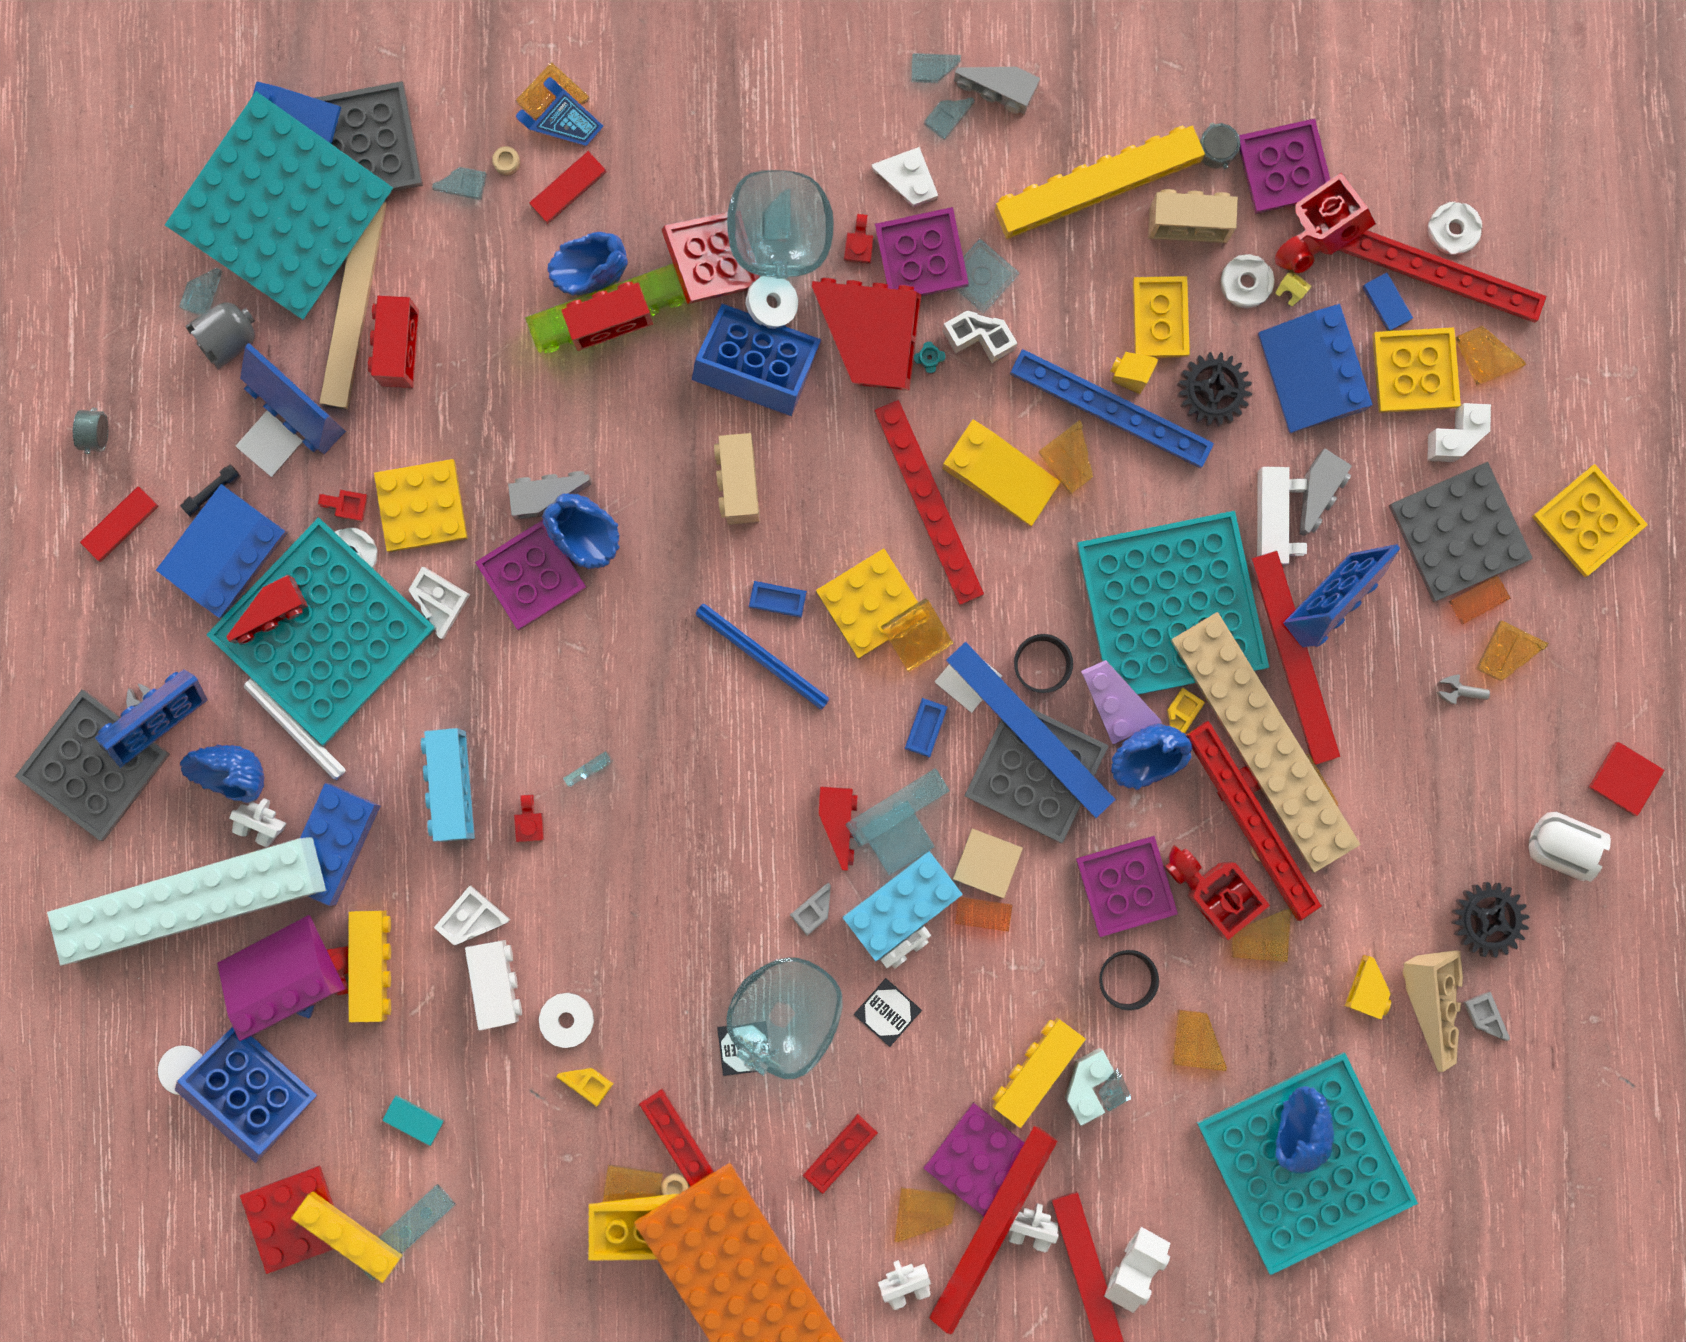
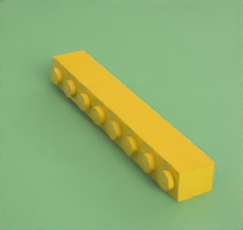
(1099, 181)

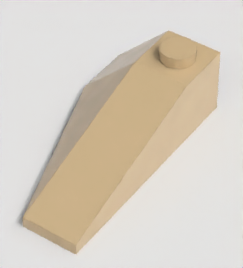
(1433, 992)

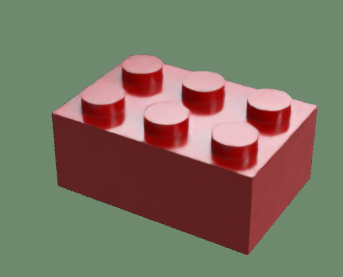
(607, 315)
(394, 341)

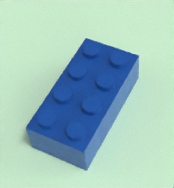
(338, 832)

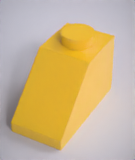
(1133, 371)
(1369, 990)

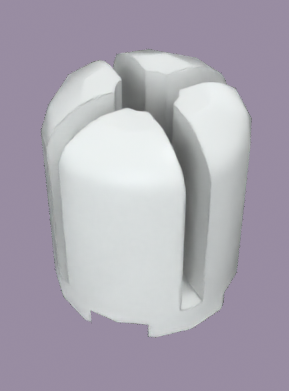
(1568, 846)

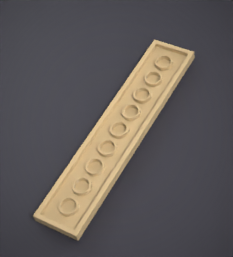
(1265, 742)

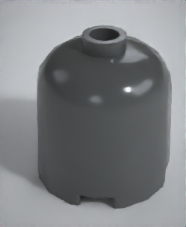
(223, 332)

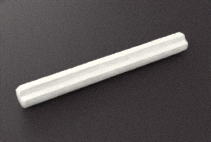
(302, 736)

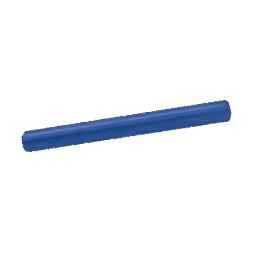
(762, 656)

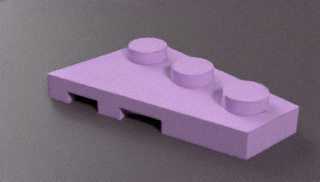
(1117, 702)

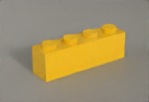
(369, 966)
(1038, 1072)
(347, 1236)

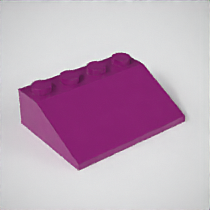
(277, 978)

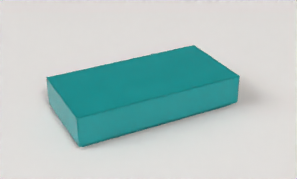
(413, 1120)

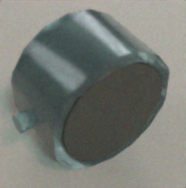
(1220, 145)
(90, 430)

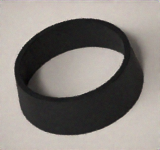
(1061, 645)
(1153, 987)

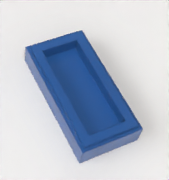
(1387, 302)
(777, 599)
(926, 727)

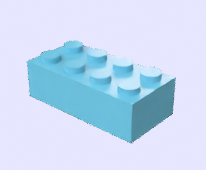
(448, 785)
(902, 905)

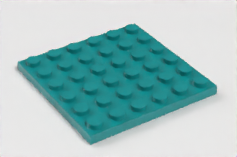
(279, 206)
(1160, 584)
(340, 646)
(1307, 1212)

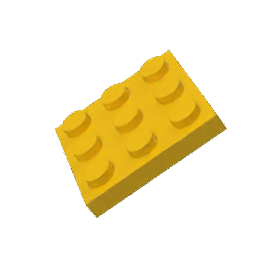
(1416, 370)
(420, 505)
(1589, 520)
(866, 600)

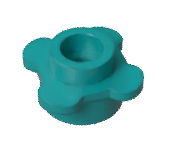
(929, 349)

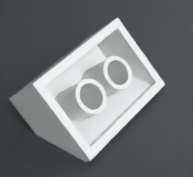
(493, 984)

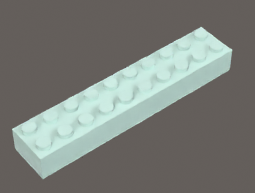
(186, 901)

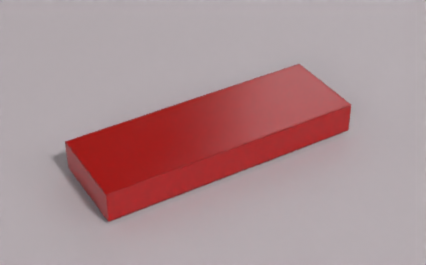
(567, 187)
(119, 524)
(840, 1153)

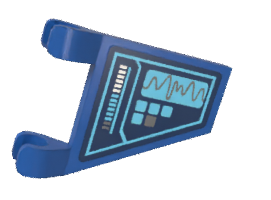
(563, 118)

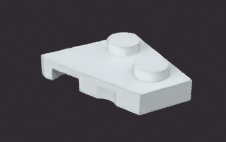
(908, 176)
(438, 599)
(470, 917)
(915, 941)

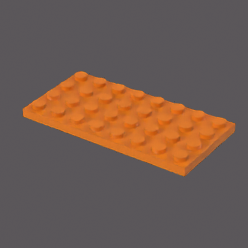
(733, 1265)

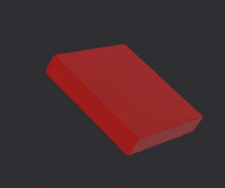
(1626, 778)

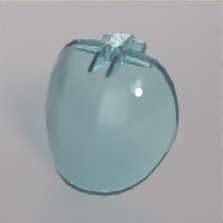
(810, 224)
(784, 1017)

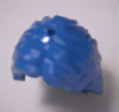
(588, 263)
(582, 530)
(1151, 756)
(226, 771)
(1304, 1131)

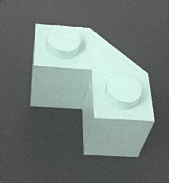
(1086, 1074)

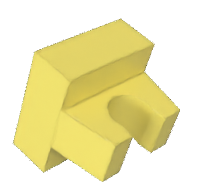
(1295, 285)

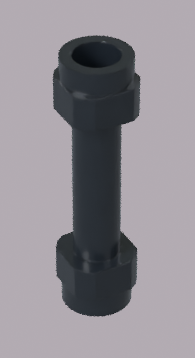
(192, 505)

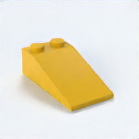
(1000, 473)
(614, 1229)

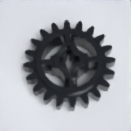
(1225, 390)
(1510, 930)

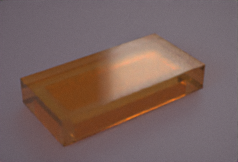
(1479, 599)
(983, 914)

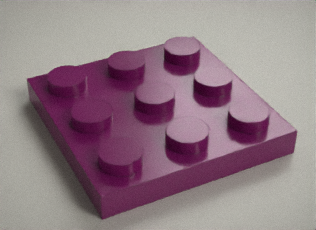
(1283, 164)
(923, 252)
(530, 575)
(1126, 886)
(975, 1158)

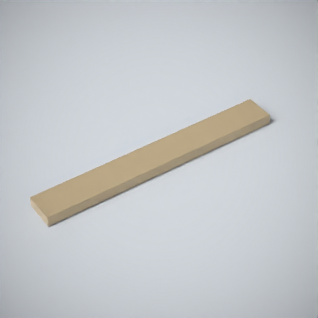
(351, 316)

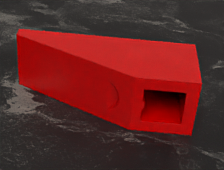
(272, 604)
(835, 812)

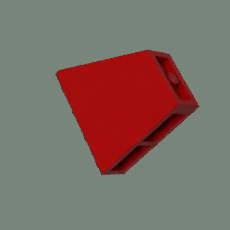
(872, 329)

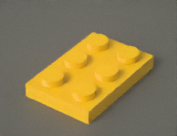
(1161, 316)

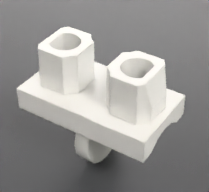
(258, 818)
(1036, 1225)
(904, 1281)

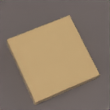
(987, 863)

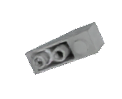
(1001, 84)
(1323, 480)
(531, 498)

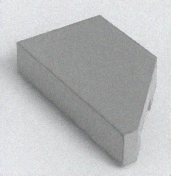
(813, 911)
(1486, 1016)

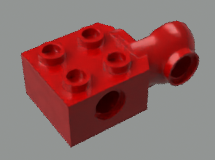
(1331, 220)
(1221, 894)

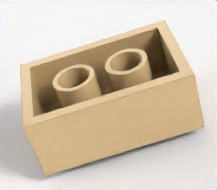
(1192, 216)
(737, 479)

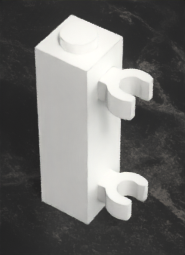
(1274, 512)

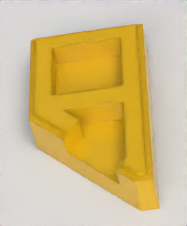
(1184, 710)
(587, 1083)

